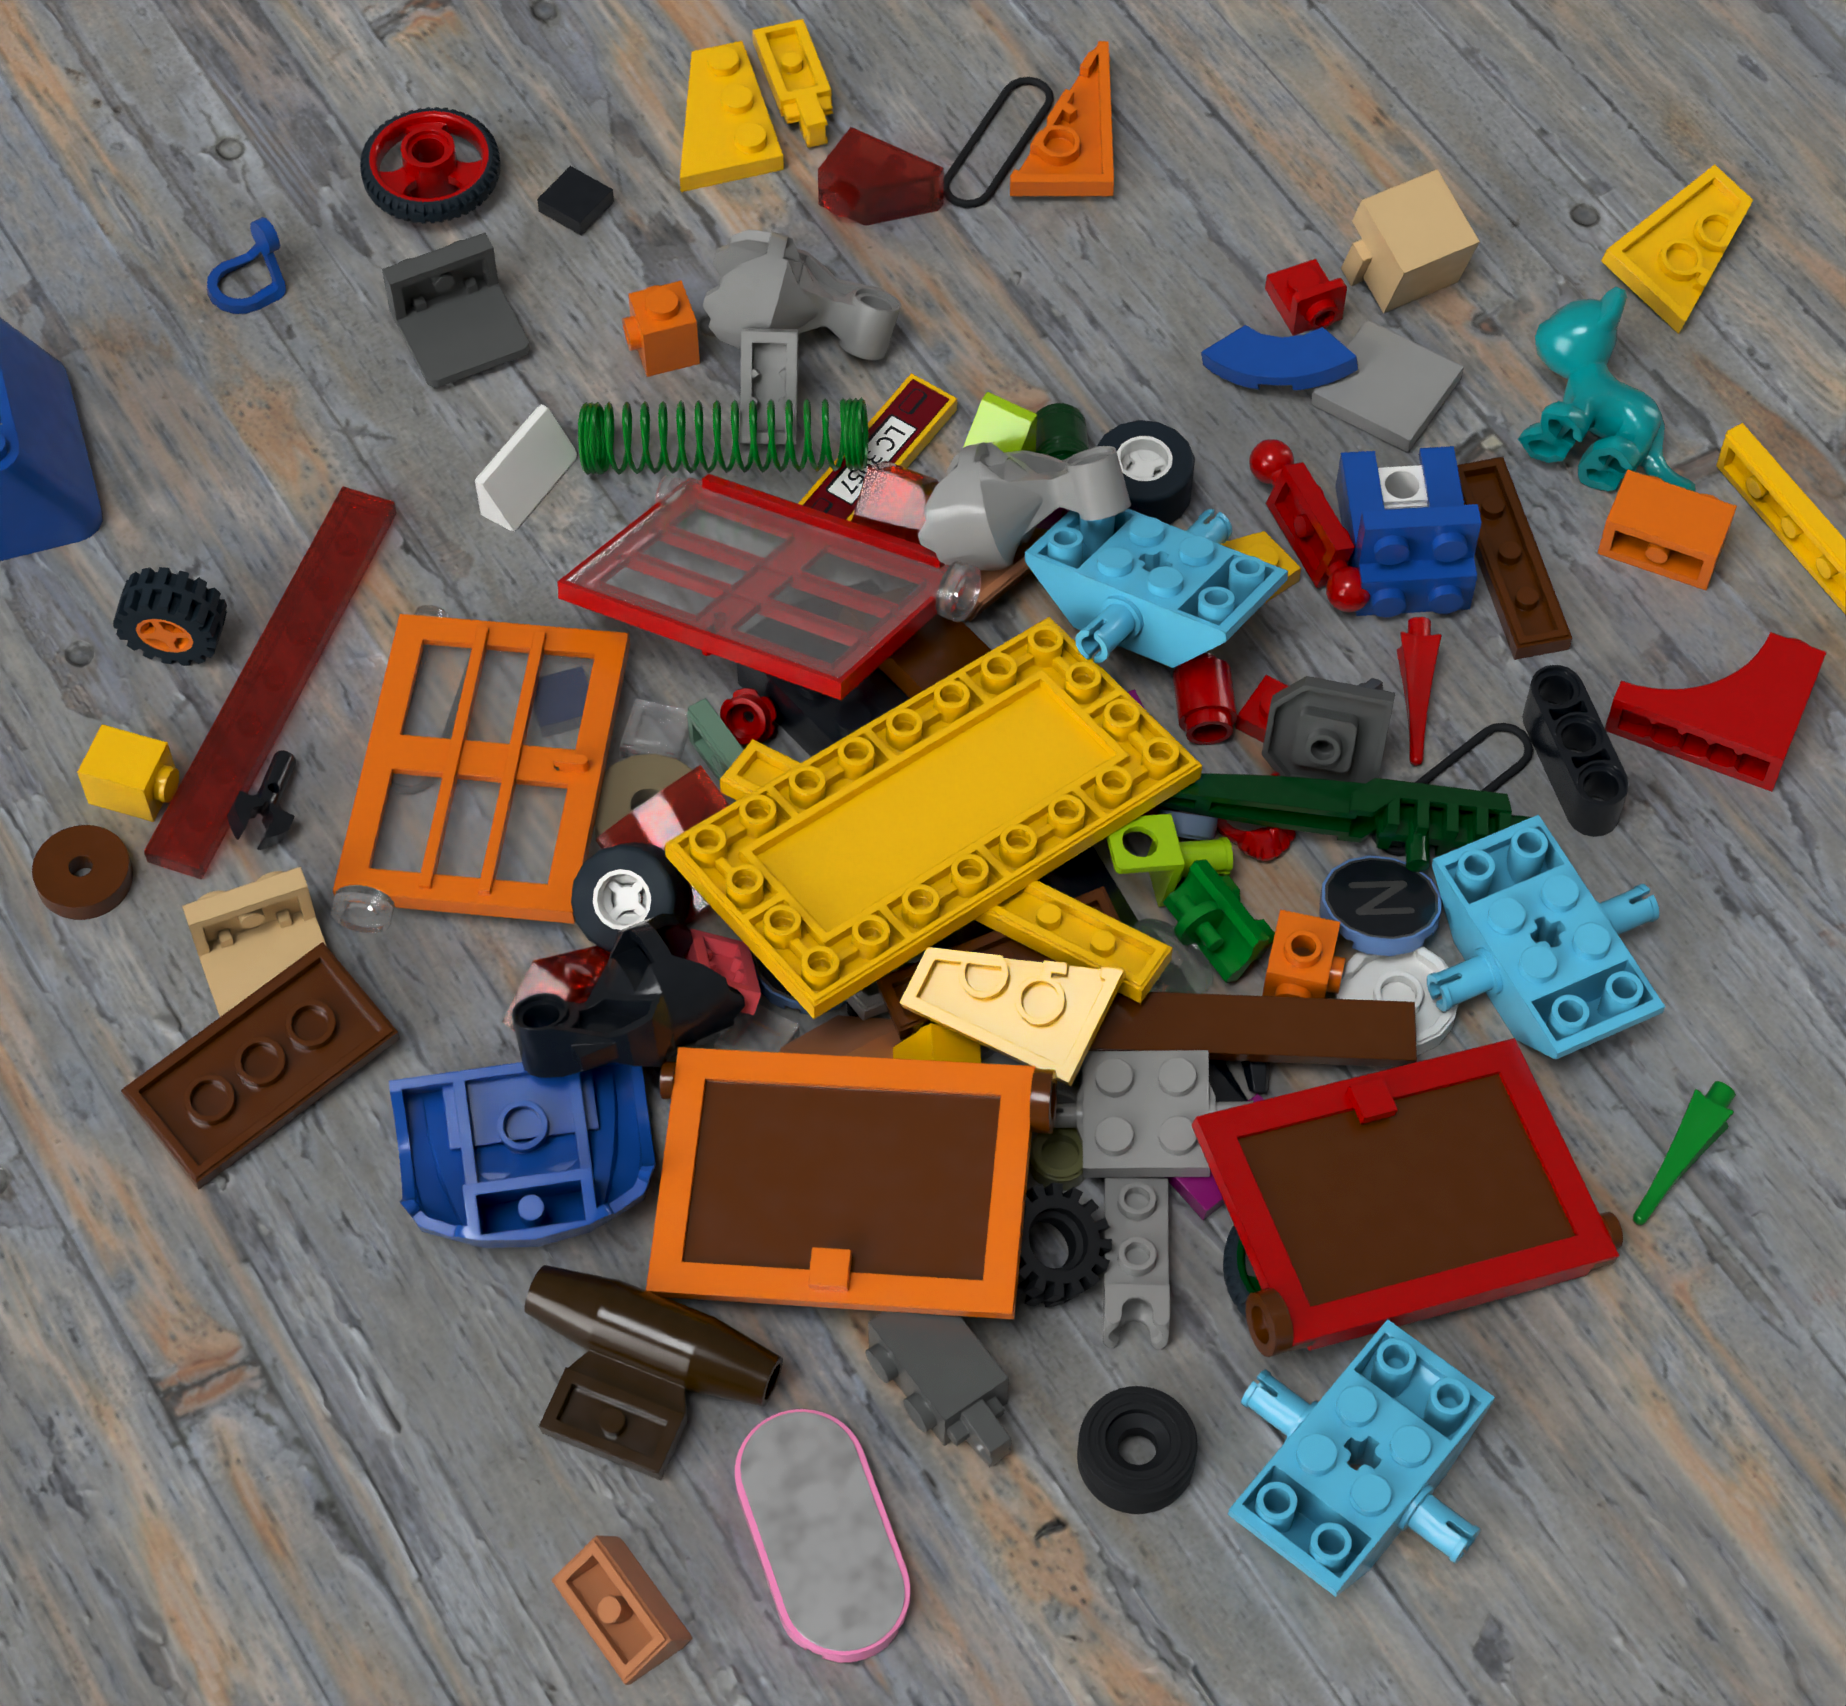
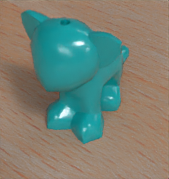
(1578, 347)

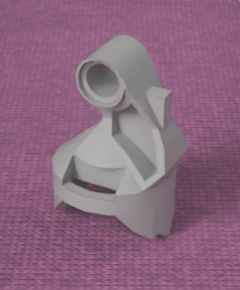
(782, 287)
(999, 497)

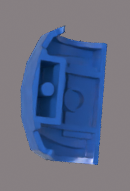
(522, 1155)

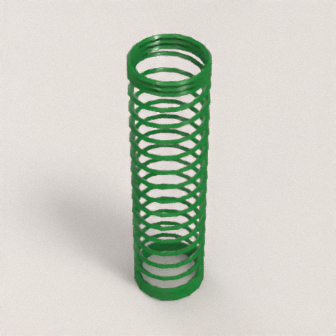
(597, 437)

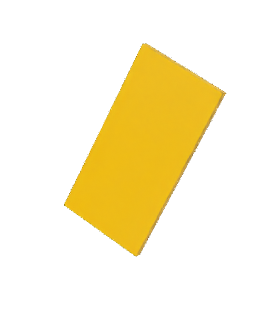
(931, 815)

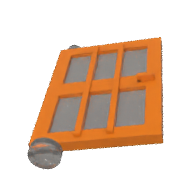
(480, 771)

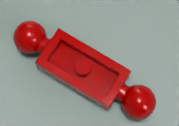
(1309, 524)

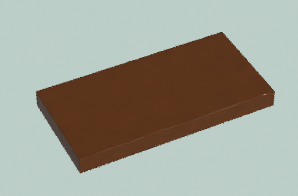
(260, 1065)

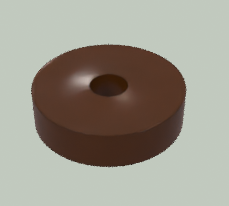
(88, 894)

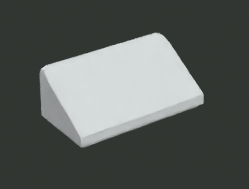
(524, 470)

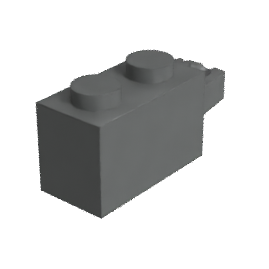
(946, 1378)

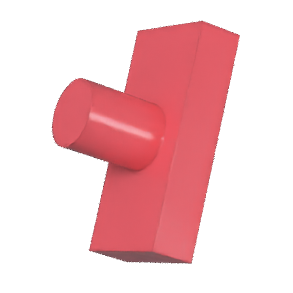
(729, 959)

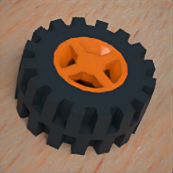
(170, 616)

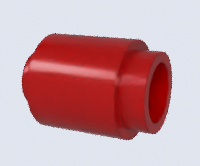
(1205, 699)

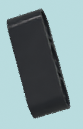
(1574, 774)

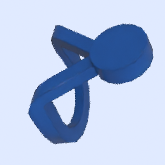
(266, 244)

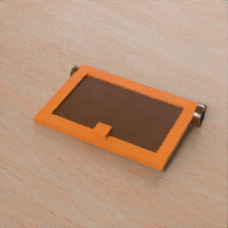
(846, 1181)

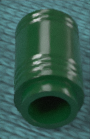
(1061, 431)

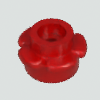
(762, 708)

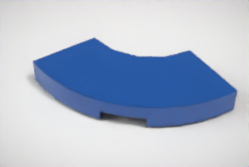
(1298, 361)

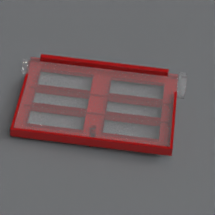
(769, 583)

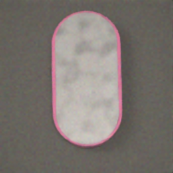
(822, 1535)

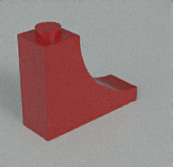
(1730, 725)

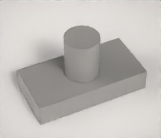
(768, 373)

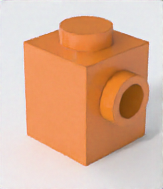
(662, 328)
(1303, 957)

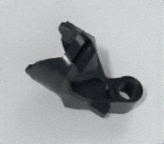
(637, 1011)

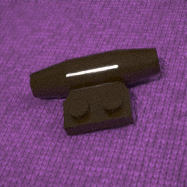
(639, 1362)

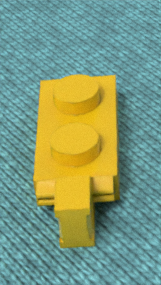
(795, 77)

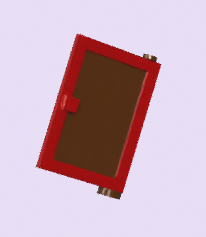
(1402, 1197)

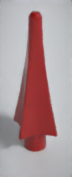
(1417, 666)

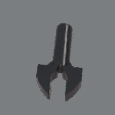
(266, 803)

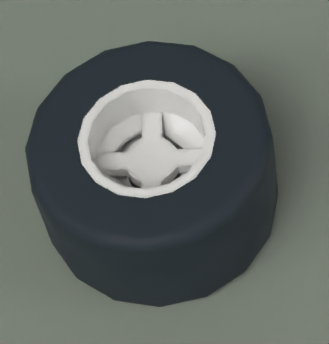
(1155, 467)
(608, 903)

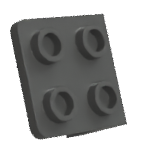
(454, 311)

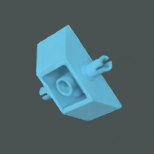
(1150, 583)
(1541, 942)
(1395, 1416)

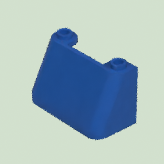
(44, 461)

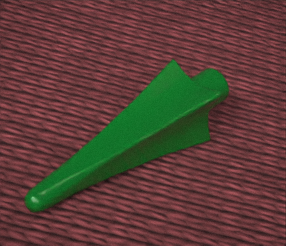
(1699, 1129)

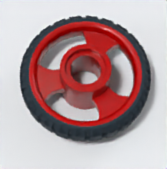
(430, 166)

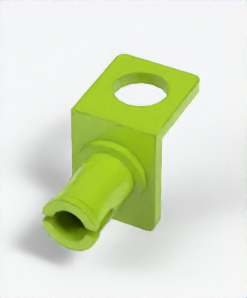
(1167, 857)

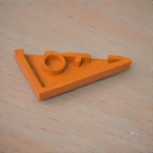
(1076, 146)

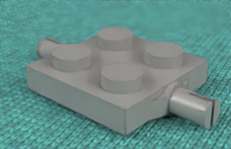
(1140, 1113)

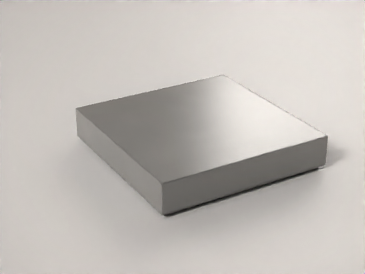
(1394, 388)

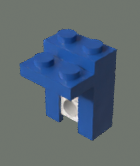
(1409, 532)

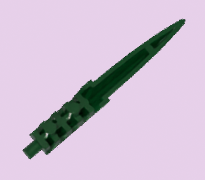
(1354, 810)

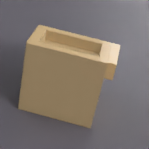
(1410, 242)

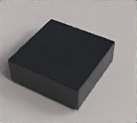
(575, 200)

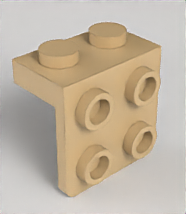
(252, 933)

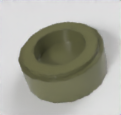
(1057, 1158)

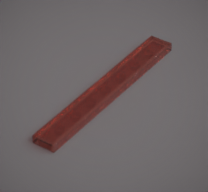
(270, 682)

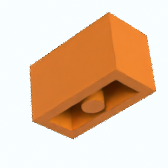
(1666, 529)

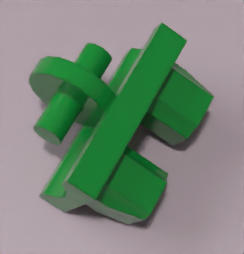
(1217, 921)

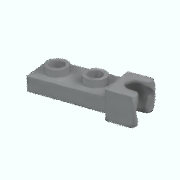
(1138, 1268)

